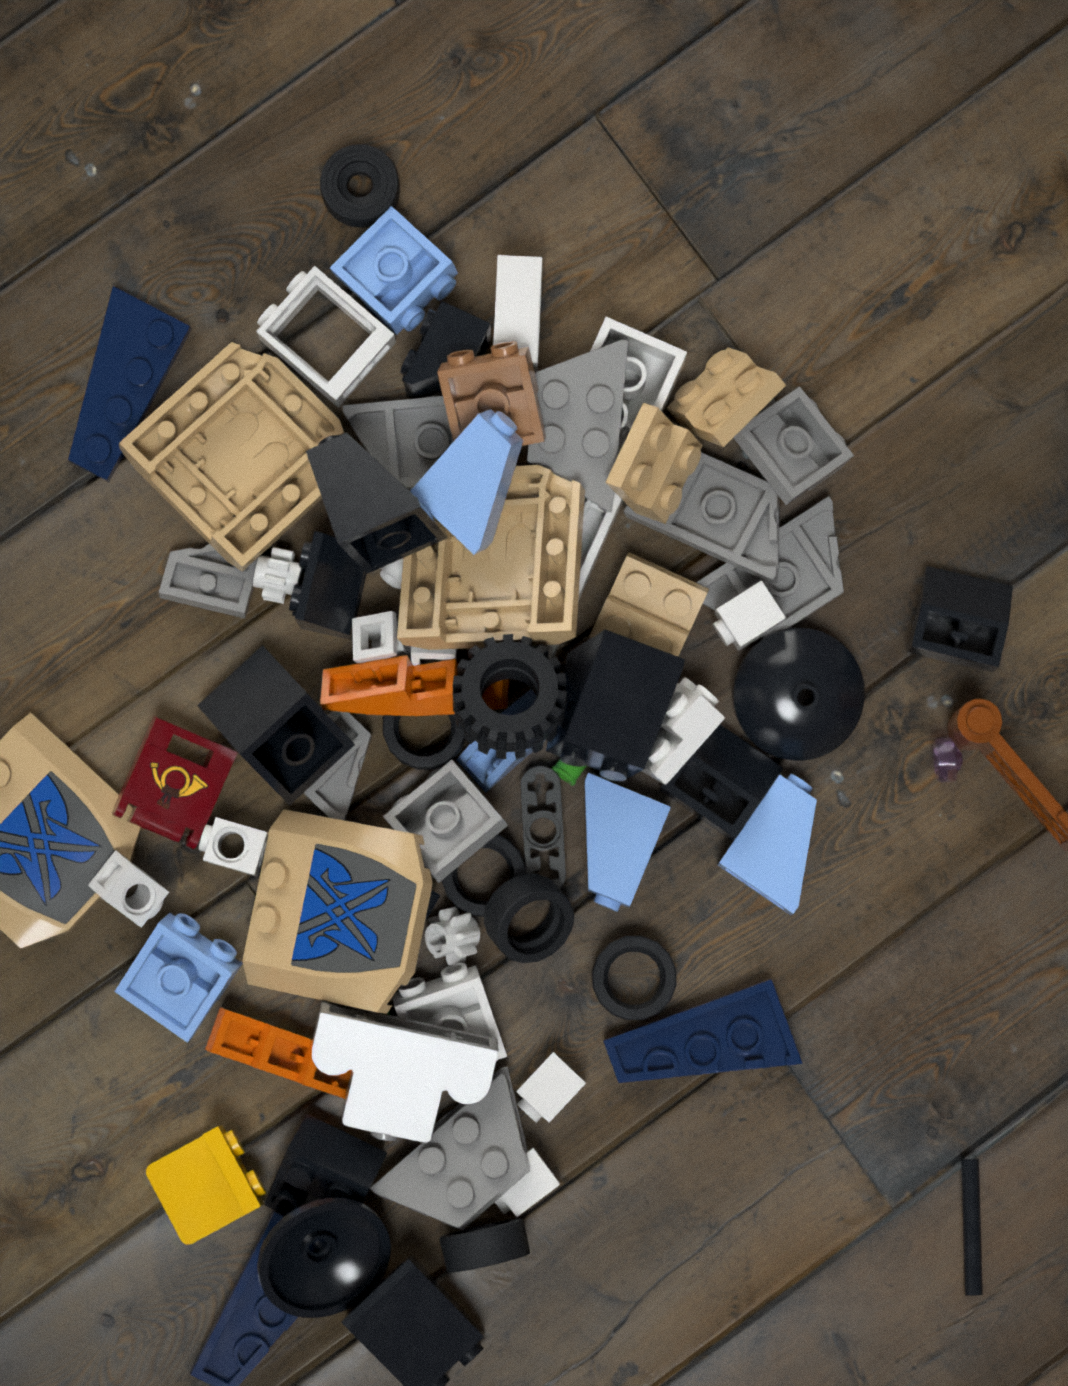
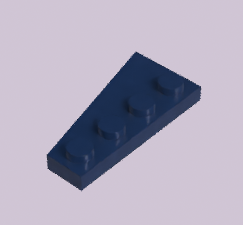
(126, 374)
(715, 1037)
(243, 1328)

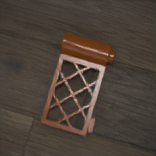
(978, 727)

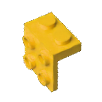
(205, 1185)

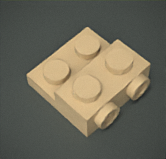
(724, 396)
(654, 464)
(651, 605)

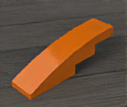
(399, 688)
(271, 1051)

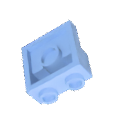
(396, 271)
(179, 975)

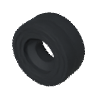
(354, 161)

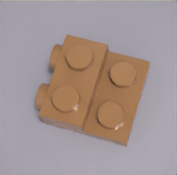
(495, 382)

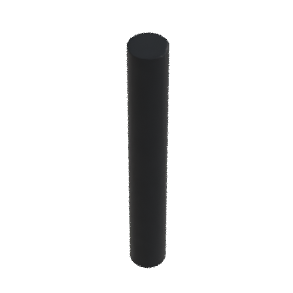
(971, 1227)

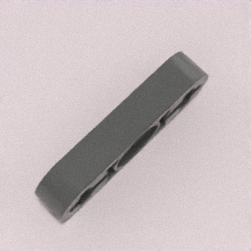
(552, 797)

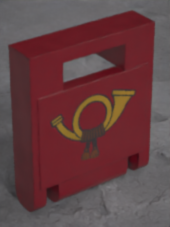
(170, 789)

